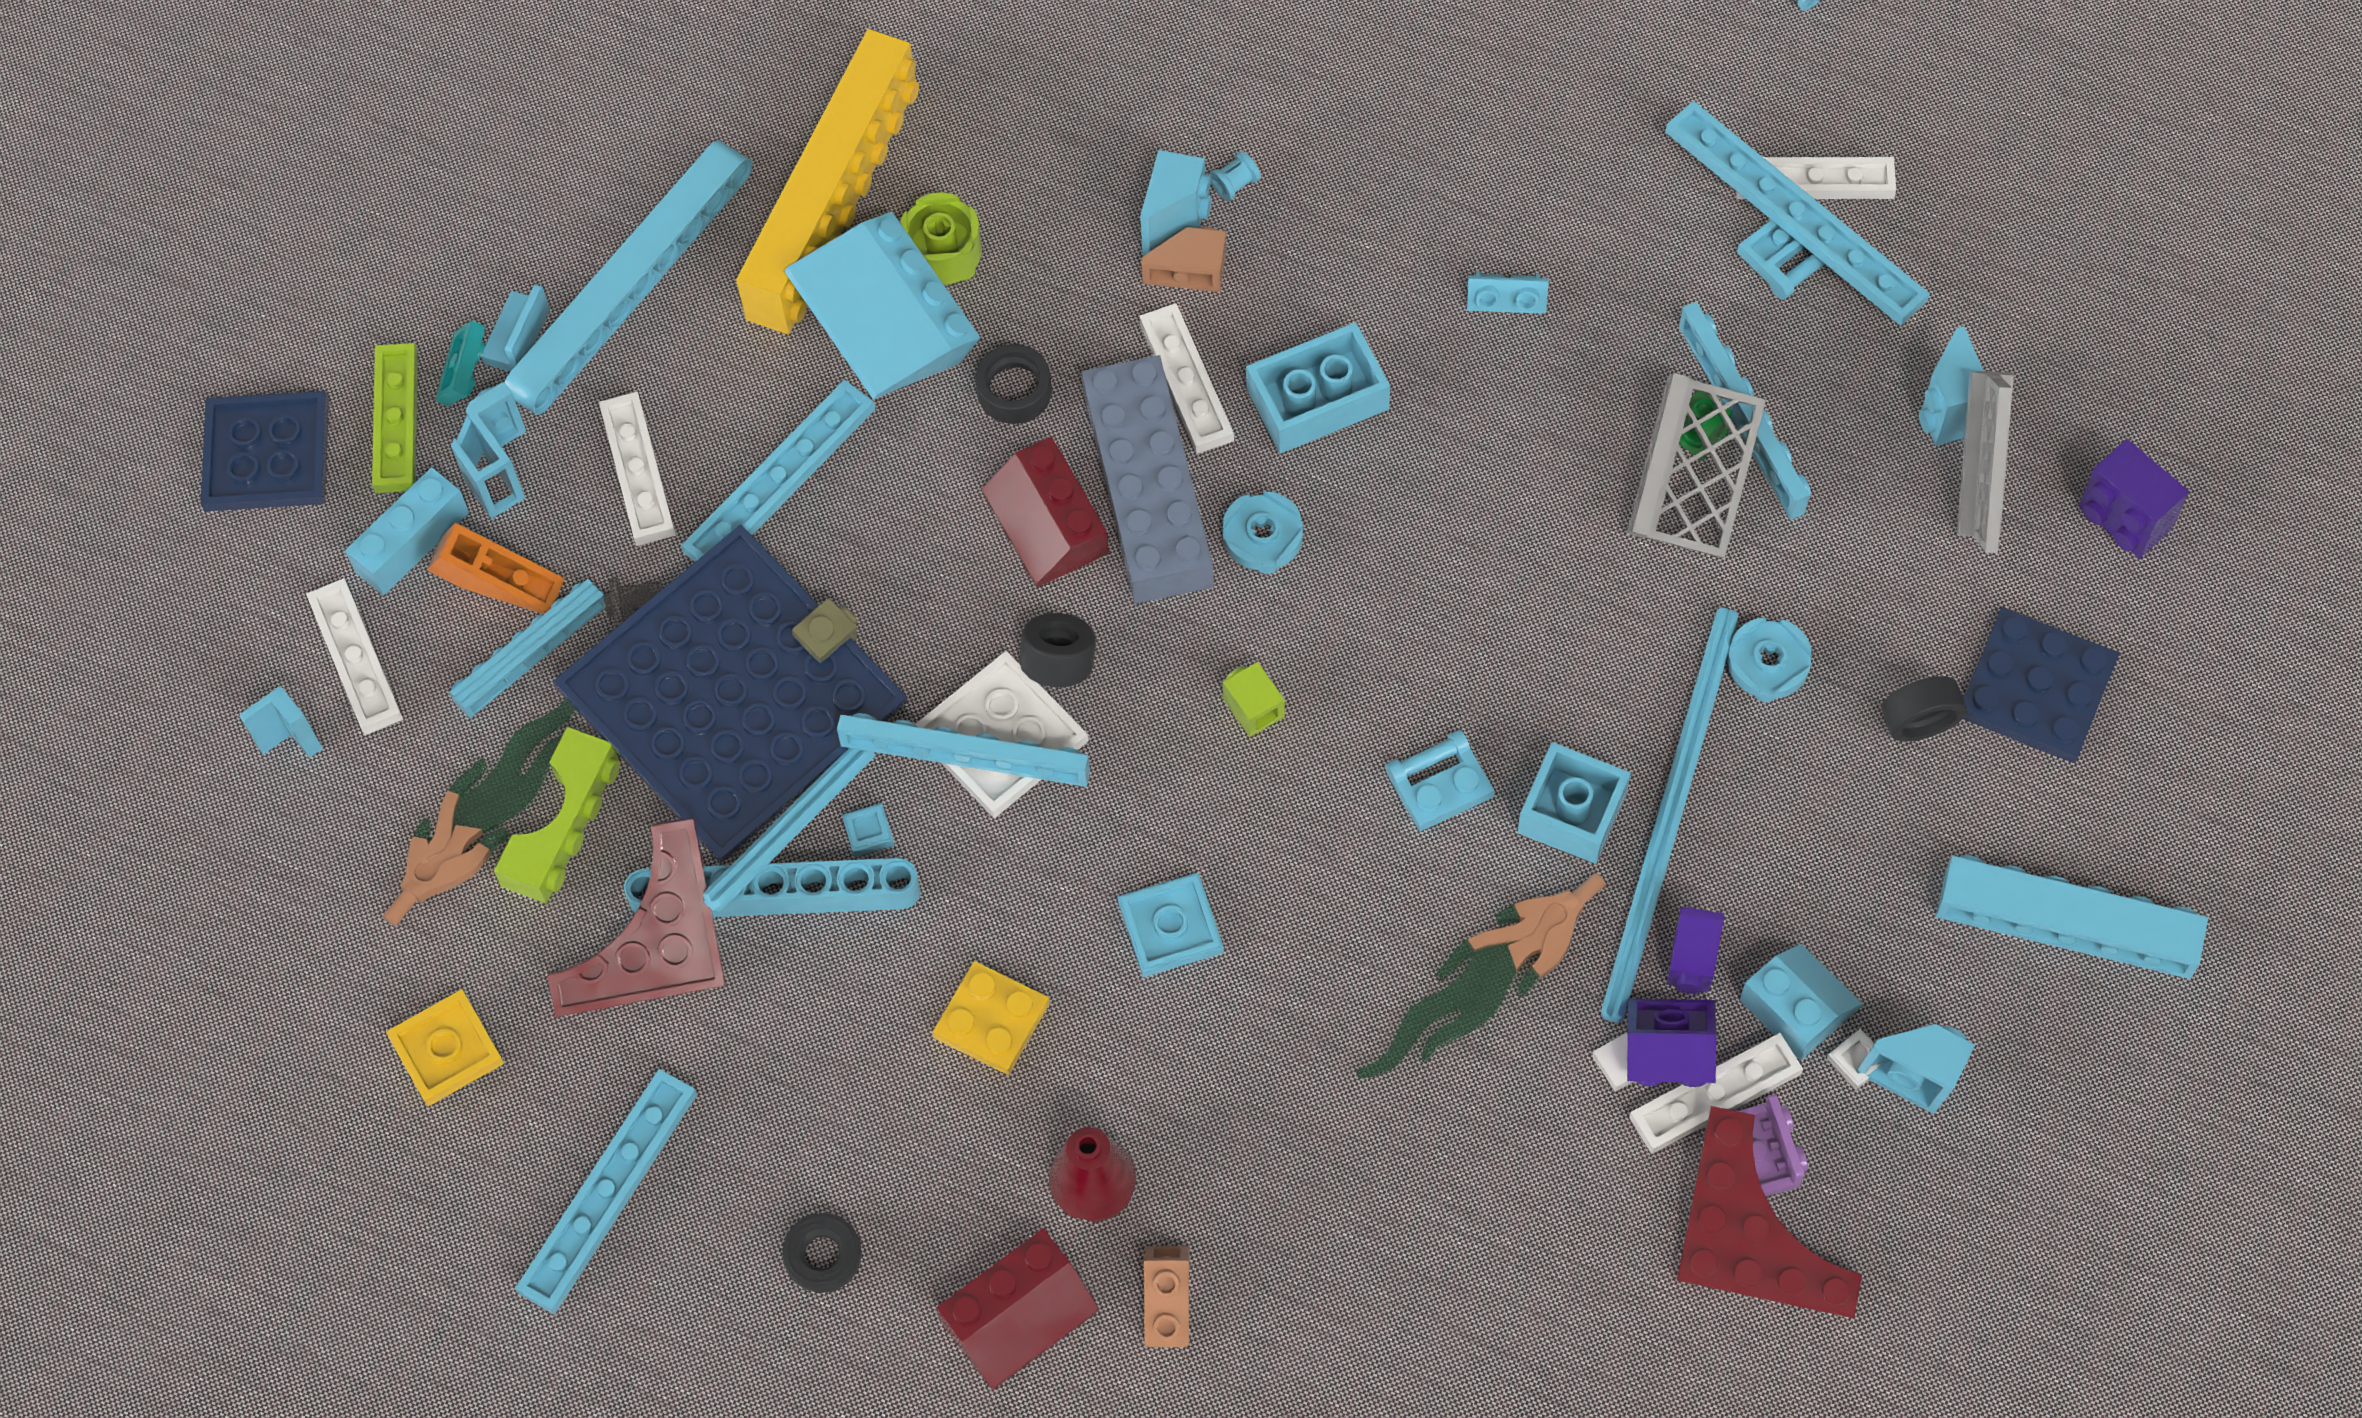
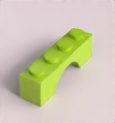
(537, 860)

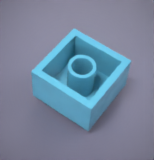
(1573, 802)

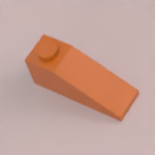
(493, 570)

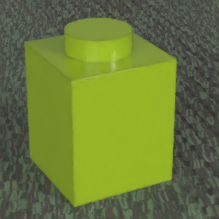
(1253, 698)

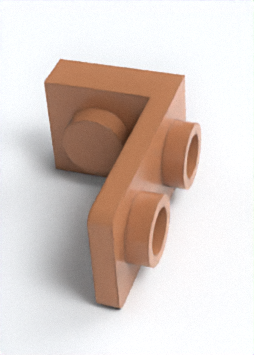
(1166, 1296)

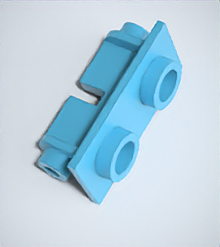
(1503, 294)

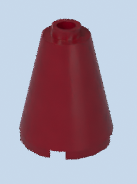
(1092, 1176)

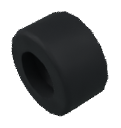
(1057, 650)

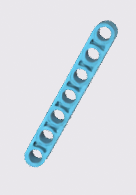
(796, 878)

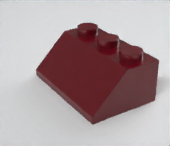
(1045, 513)
(1017, 1309)

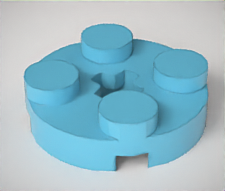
(1263, 553)
(1764, 680)

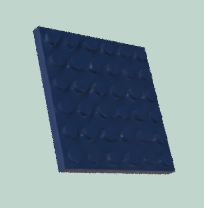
(721, 697)

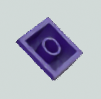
(1671, 1041)

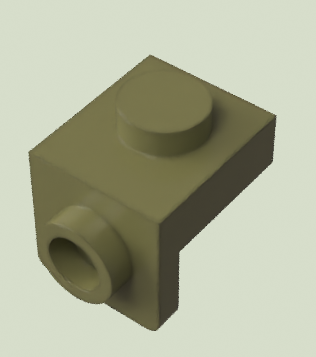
(826, 629)

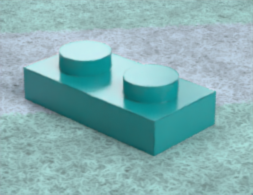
(462, 356)

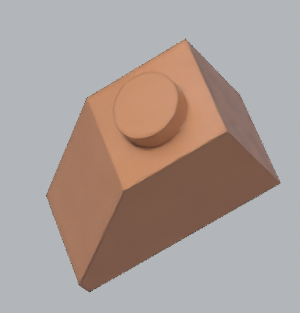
(1188, 260)

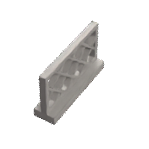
(1661, 457)
(1985, 457)

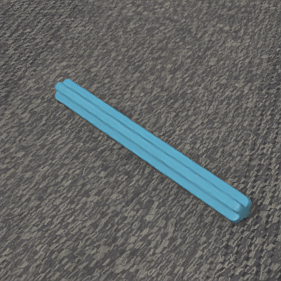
(785, 828)

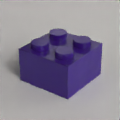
(2133, 499)

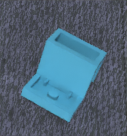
(489, 425)

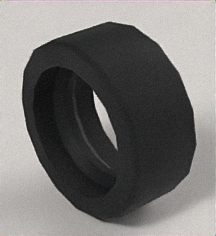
(1013, 357)
(1924, 708)

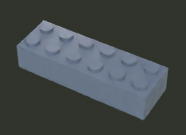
(1147, 479)

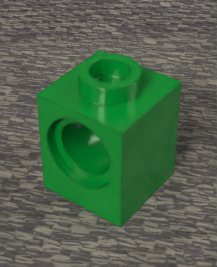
(1713, 427)

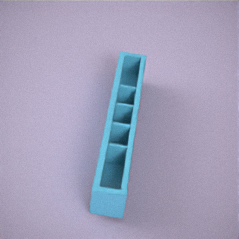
(527, 648)

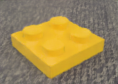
(991, 1017)
(444, 1047)

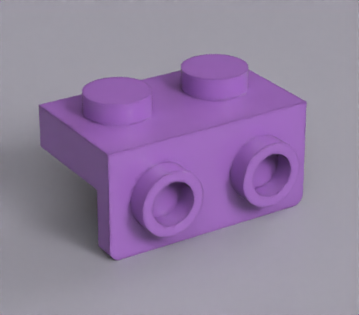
(1776, 1158)

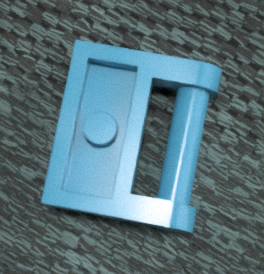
(1769, 250)
(1445, 792)

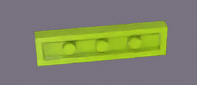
(394, 417)

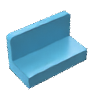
(516, 329)
(276, 719)

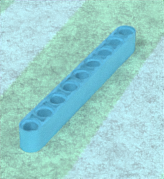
(628, 277)

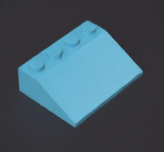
(883, 306)

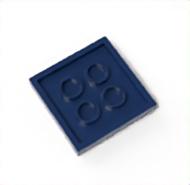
(265, 451)
(2038, 685)

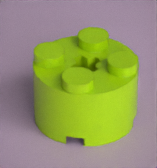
(945, 235)

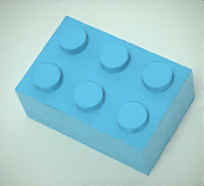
(1317, 387)

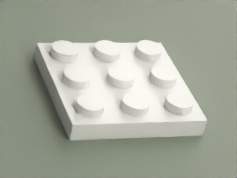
(1012, 709)

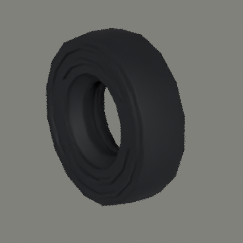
(815, 1227)

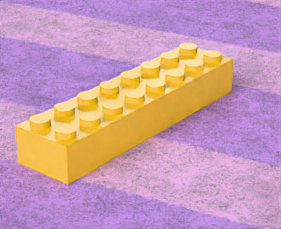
(829, 176)

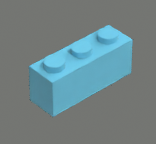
(406, 531)

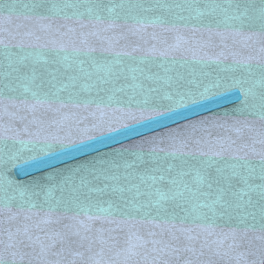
(1669, 816)

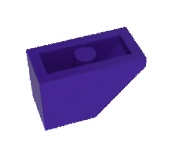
(1695, 950)

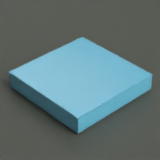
(1170, 924)

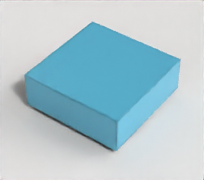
(868, 830)

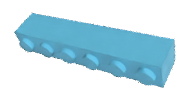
(2072, 916)

